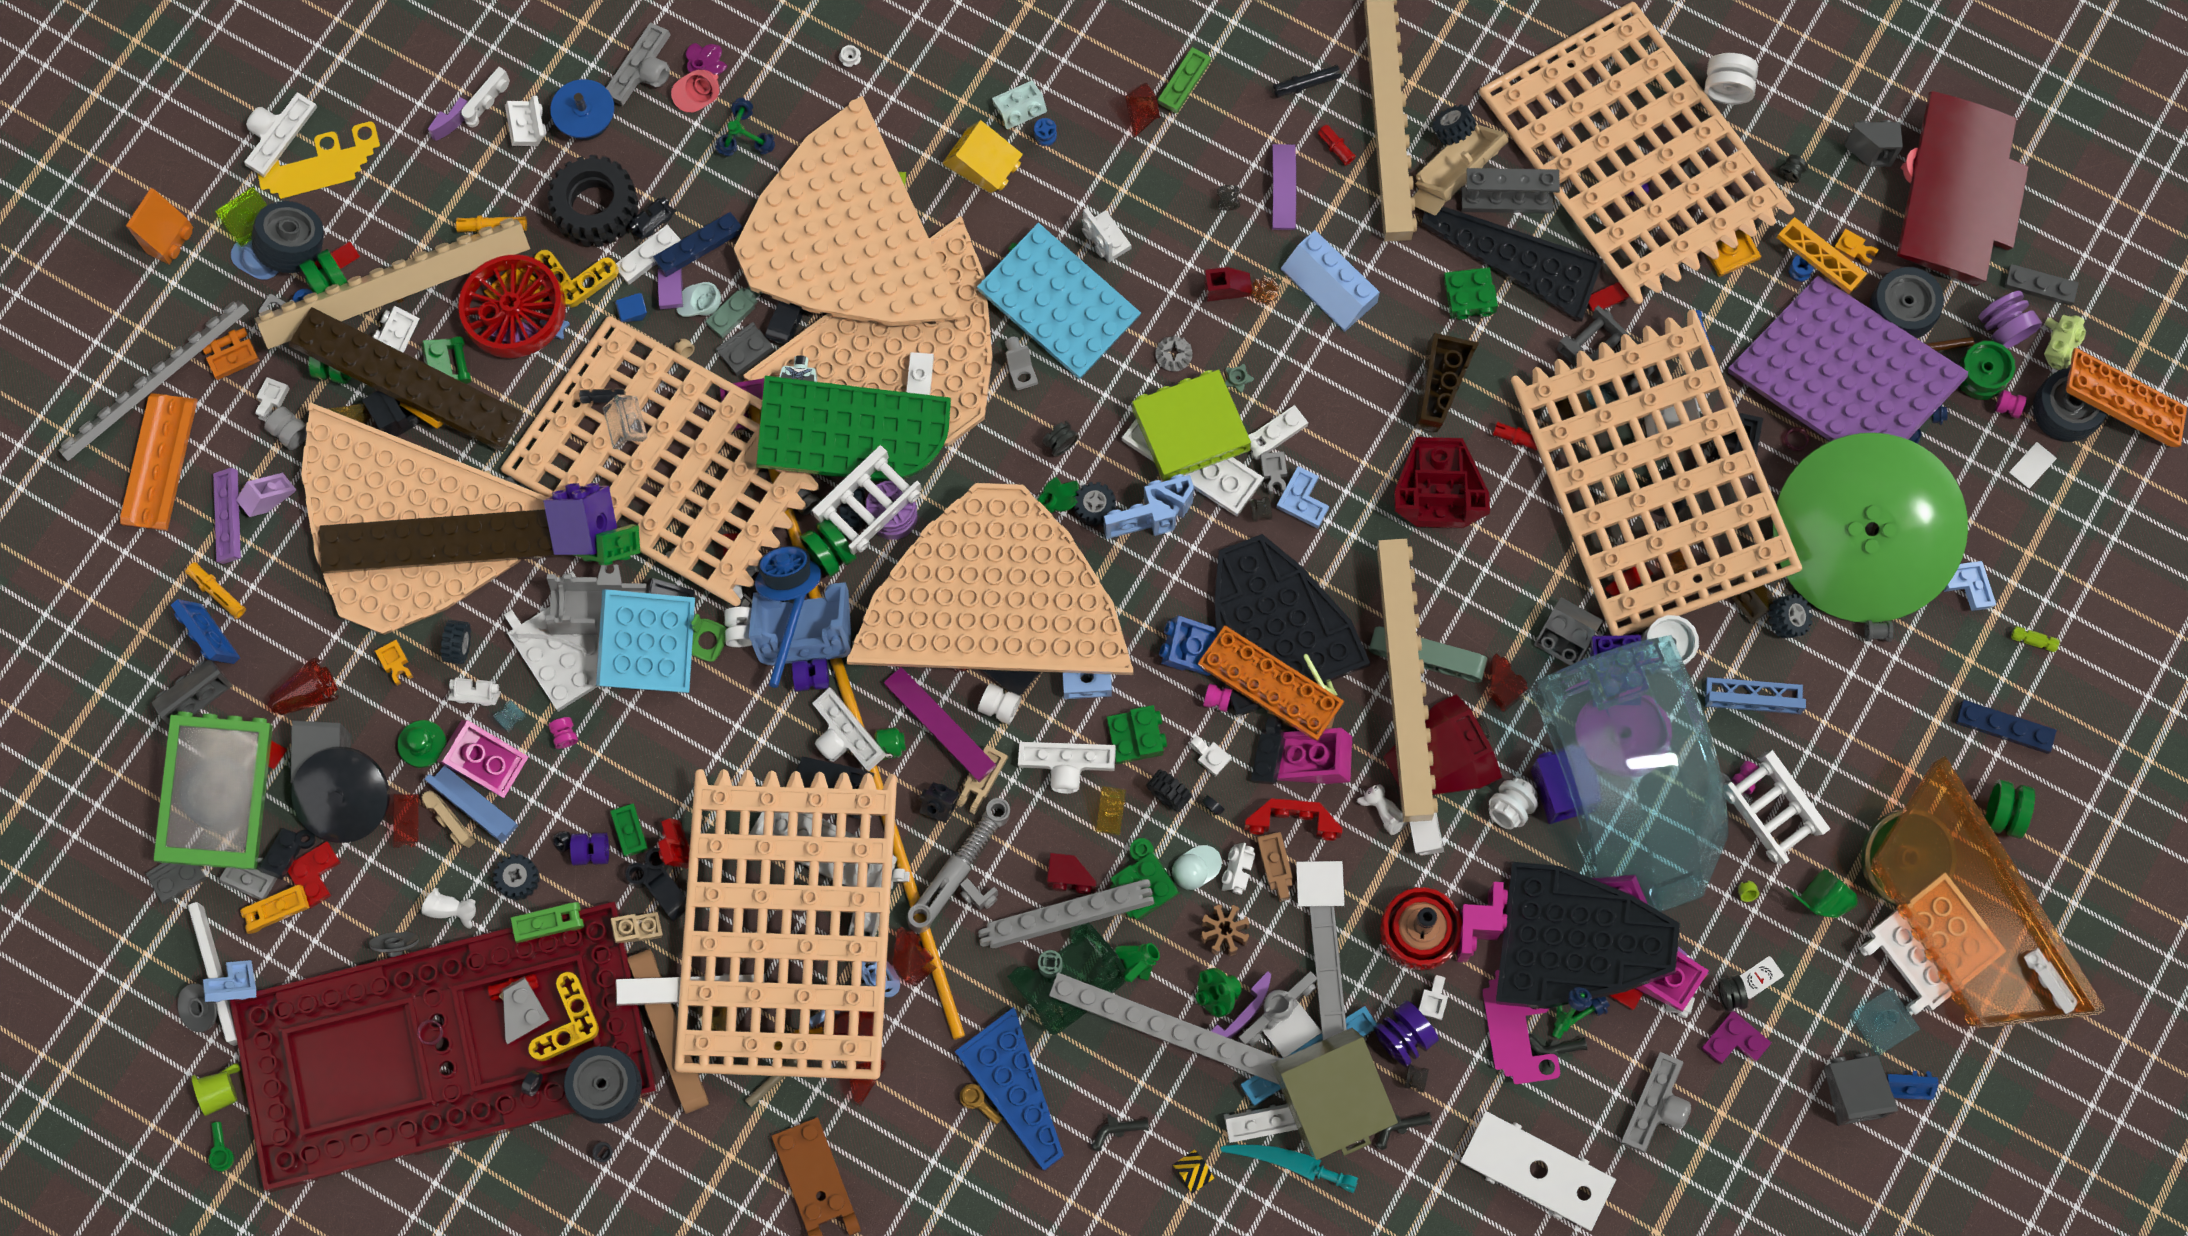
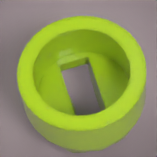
(1744, 894)

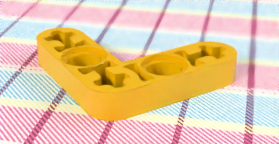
(569, 285)
(573, 1027)

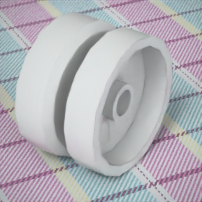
(1731, 78)
(1682, 632)

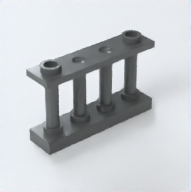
(1510, 190)
(1603, 318)

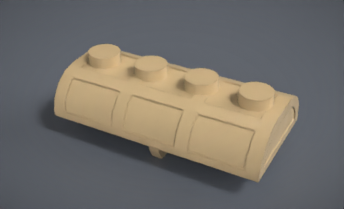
(1447, 170)

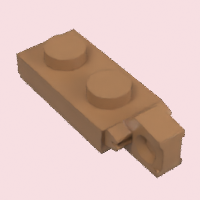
(1276, 864)

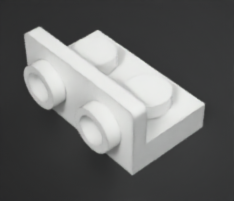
(396, 328)

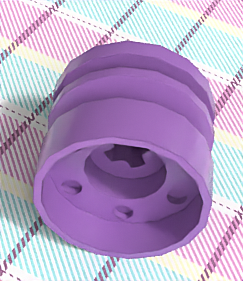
(2008, 318)
(902, 522)

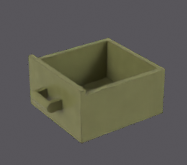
(1335, 1094)

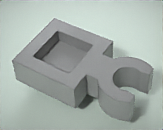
(1274, 468)

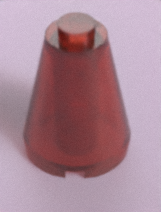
(304, 689)

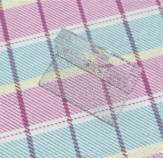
(624, 420)

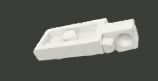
(2052, 980)

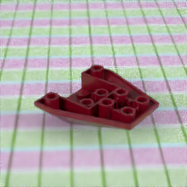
(1459, 750)

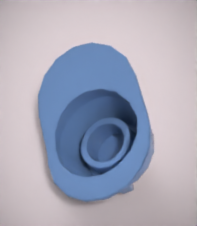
(246, 260)

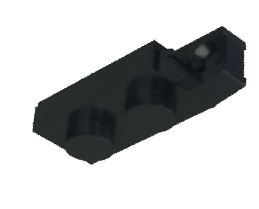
(1269, 753)

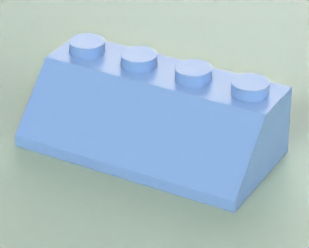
(1330, 281)

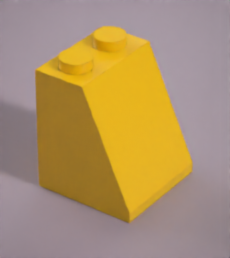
(983, 157)

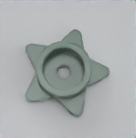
(1242, 373)

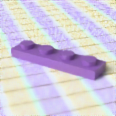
(227, 516)

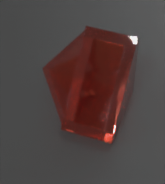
(1142, 108)

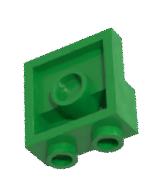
(1470, 293)
(1137, 734)
(1161, 884)

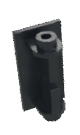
(645, 225)

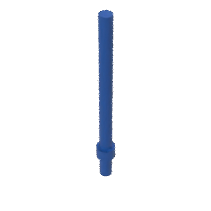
(786, 641)

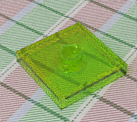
(241, 213)

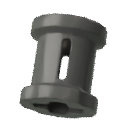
(1878, 631)

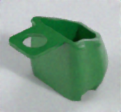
(1827, 896)

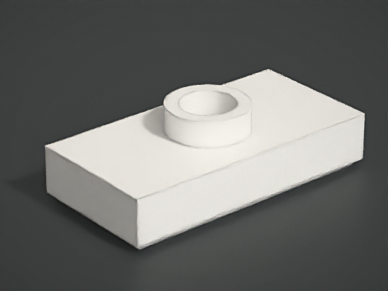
(920, 373)

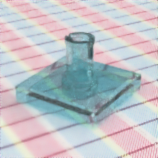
(1884, 1021)

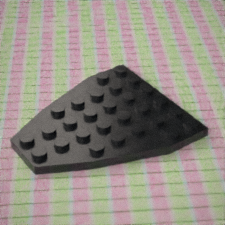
(1284, 613)
(1578, 934)

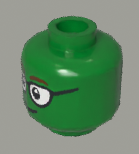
(891, 742)

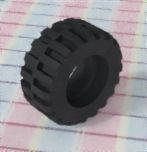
(585, 175)

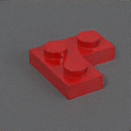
(674, 847)
(307, 872)

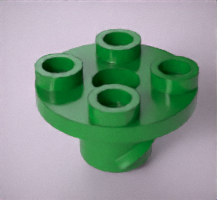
(421, 743)
(1217, 991)

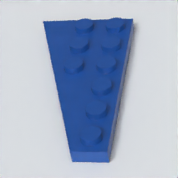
(1007, 1075)

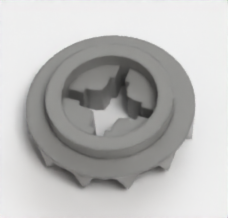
(1182, 359)

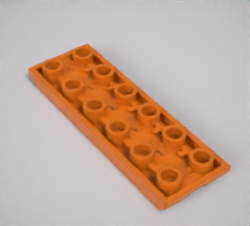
(2126, 398)
(158, 461)
(1270, 683)

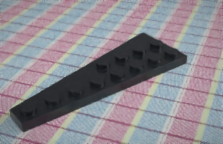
(1540, 266)

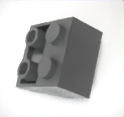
(1875, 142)
(1568, 632)

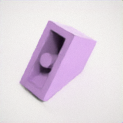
(264, 494)

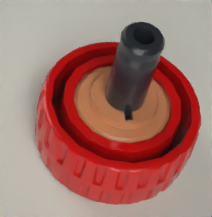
(1421, 928)

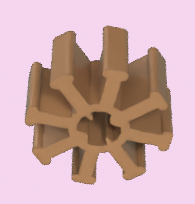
(1234, 928)

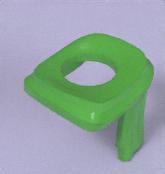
(702, 626)

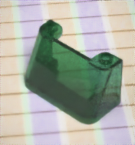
(1084, 959)

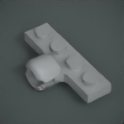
(641, 65)
(1277, 1008)
(1657, 1104)

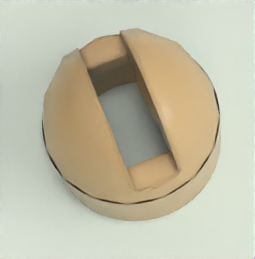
(684, 348)

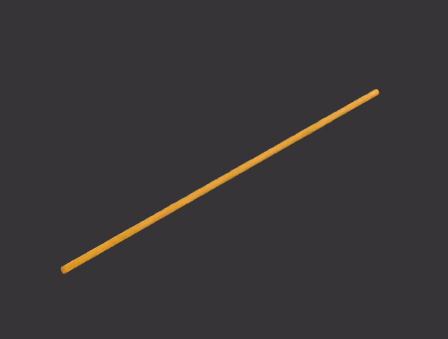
(898, 849)

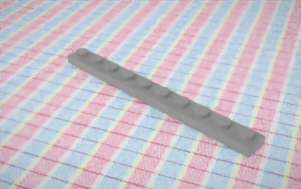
(146, 385)
(1164, 1027)

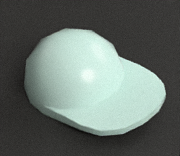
(700, 300)
(1196, 867)

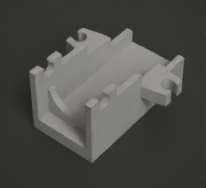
(577, 600)

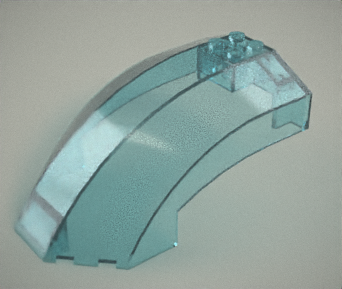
(1639, 768)

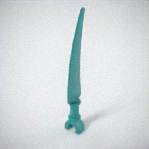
(1293, 1161)

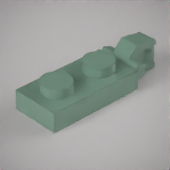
(732, 311)

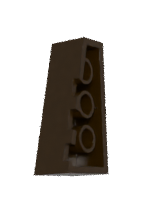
(1442, 376)

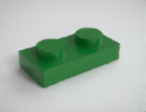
(629, 830)

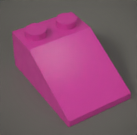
(482, 758)
(1317, 761)
(1677, 988)

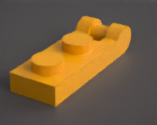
(275, 908)

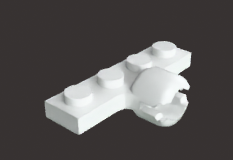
(276, 132)
(845, 733)
(1066, 761)

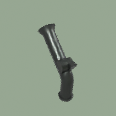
(1557, 1048)
(1402, 1126)
(1117, 1128)

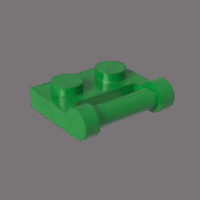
(437, 356)

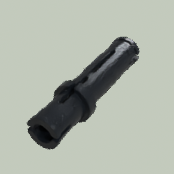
(1297, 84)

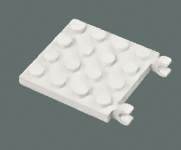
(559, 668)
(1908, 957)

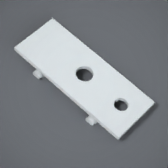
(1505, 1156)

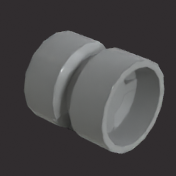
(286, 427)

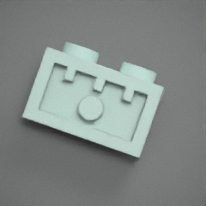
(1020, 104)

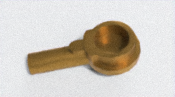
(973, 1097)

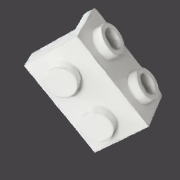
(525, 122)

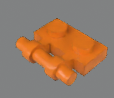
(233, 358)

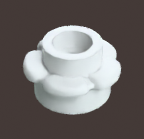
(847, 51)

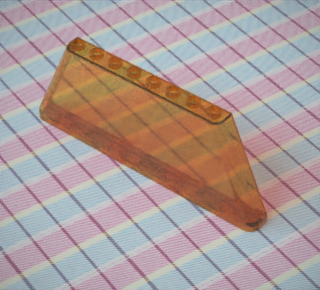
(1974, 908)

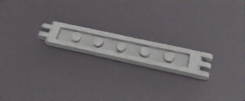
(1067, 914)

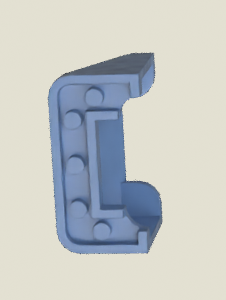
(820, 630)

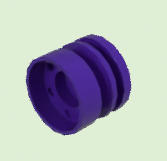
(1402, 1036)

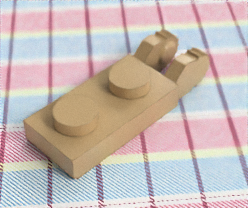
(982, 788)
(448, 818)

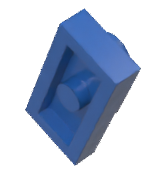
(1913, 1086)

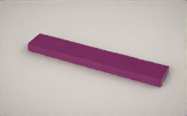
(940, 724)

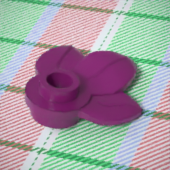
(705, 58)

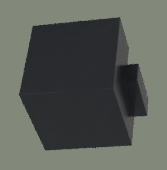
(390, 414)
(1753, 429)

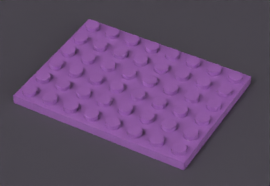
(1846, 367)

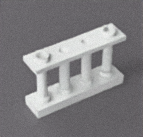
(861, 477)
(1798, 804)

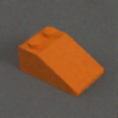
(159, 227)

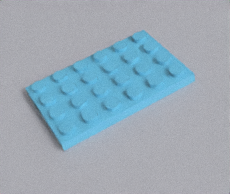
(1058, 301)

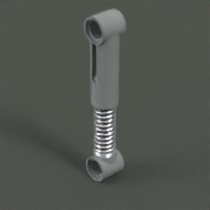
(957, 867)

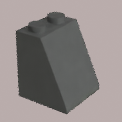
(313, 737)
(1859, 1089)

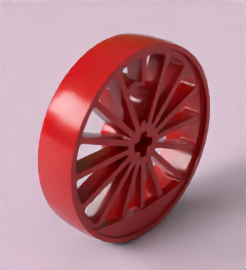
(522, 302)

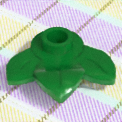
(1059, 496)

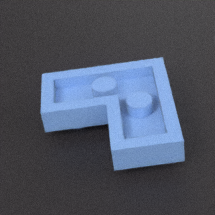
(1297, 499)
(1976, 584)
(237, 984)

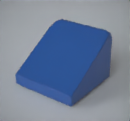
(631, 308)

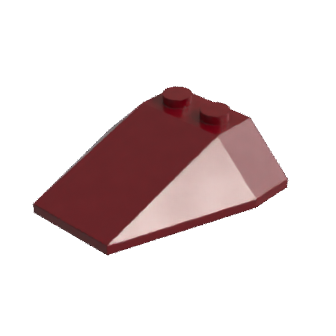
(1441, 485)

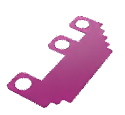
(1511, 1039)

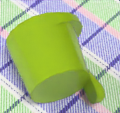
(215, 1090)

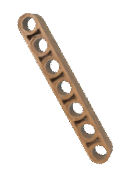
(665, 1027)

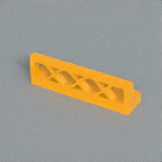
(1822, 255)

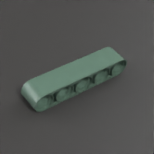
(1439, 657)

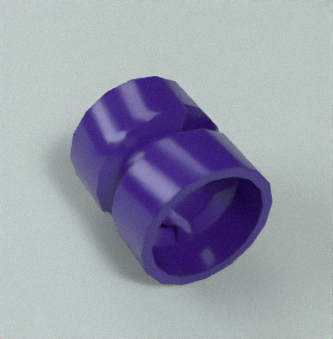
(801, 674)
(581, 850)

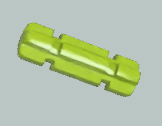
(2035, 639)

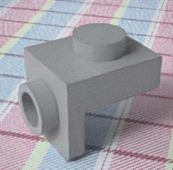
(972, 894)

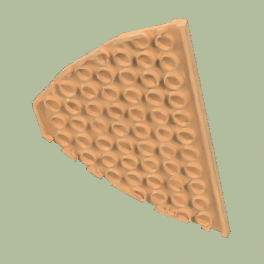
(844, 232)
(879, 354)
(372, 476)
(993, 591)

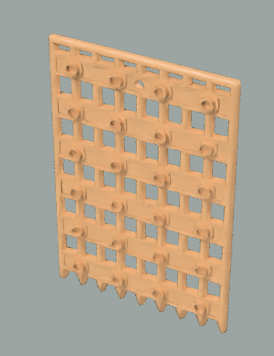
(1623, 133)
(641, 465)
(1662, 493)
(786, 946)

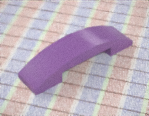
(1284, 187)
(1259, 991)

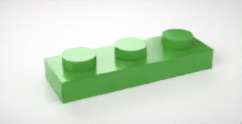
(1184, 80)

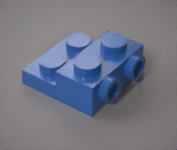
(1186, 644)

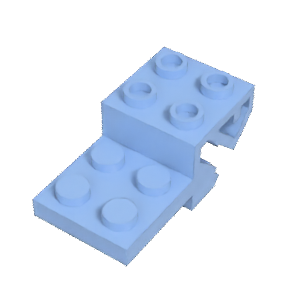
(1161, 506)

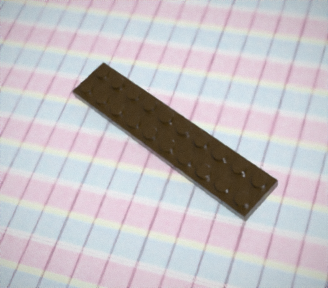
(406, 379)
(435, 541)

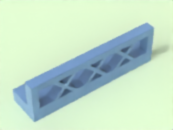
(1754, 701)
(472, 804)

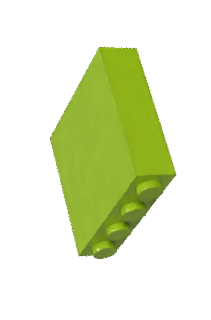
(1191, 425)

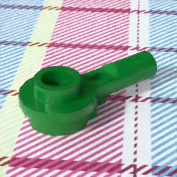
(1140, 848)
(220, 1157)

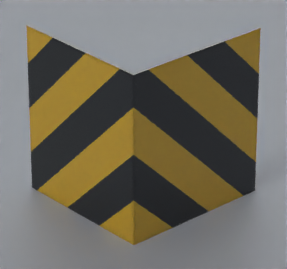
(1194, 1171)

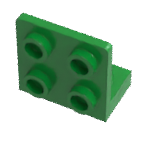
(615, 545)

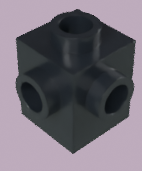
(938, 802)

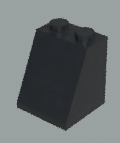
(809, 767)

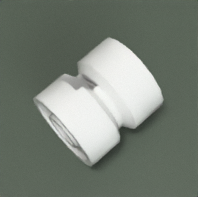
(738, 624)
(998, 703)

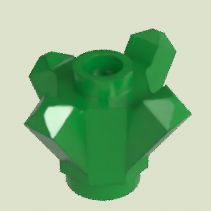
(1138, 960)

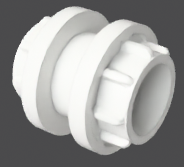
(1513, 803)

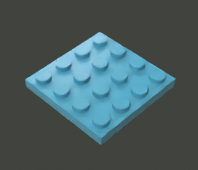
(645, 641)

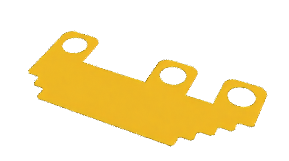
(324, 170)

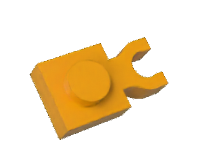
(1852, 246)
(393, 659)

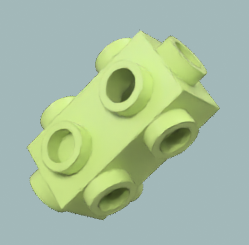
(2064, 338)

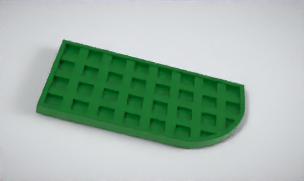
(838, 426)

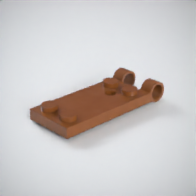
(813, 1170)

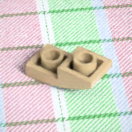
(636, 928)

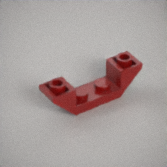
(1326, 824)

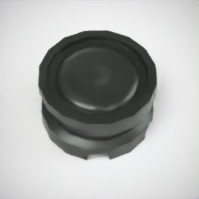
(1061, 438)
(1732, 993)

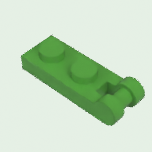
(546, 922)

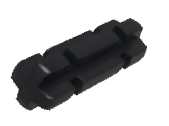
(599, 395)

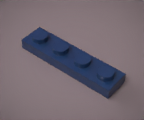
(698, 244)
(2006, 726)

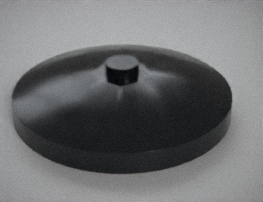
(340, 794)

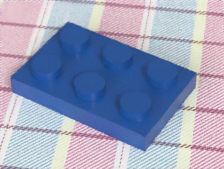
(204, 631)

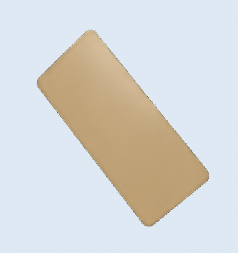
(1428, 202)

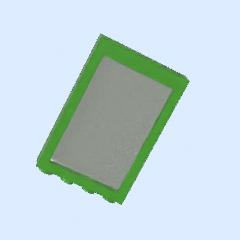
(213, 791)

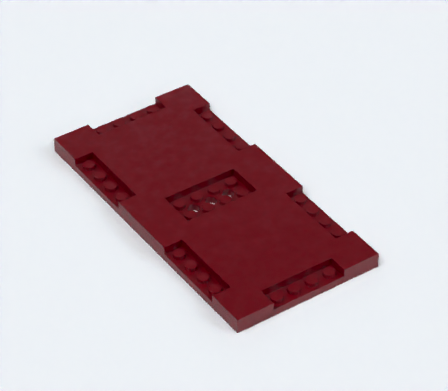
(350, 1085)

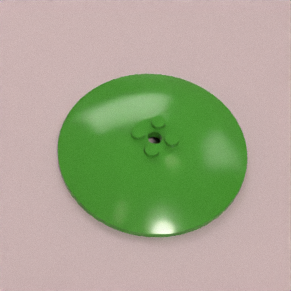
(1881, 482)

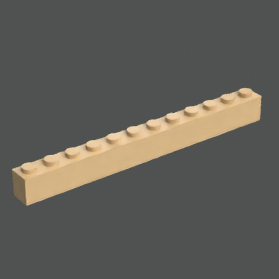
(1390, 120)
(396, 281)
(1405, 681)

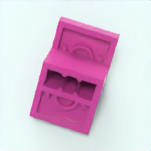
(1482, 921)

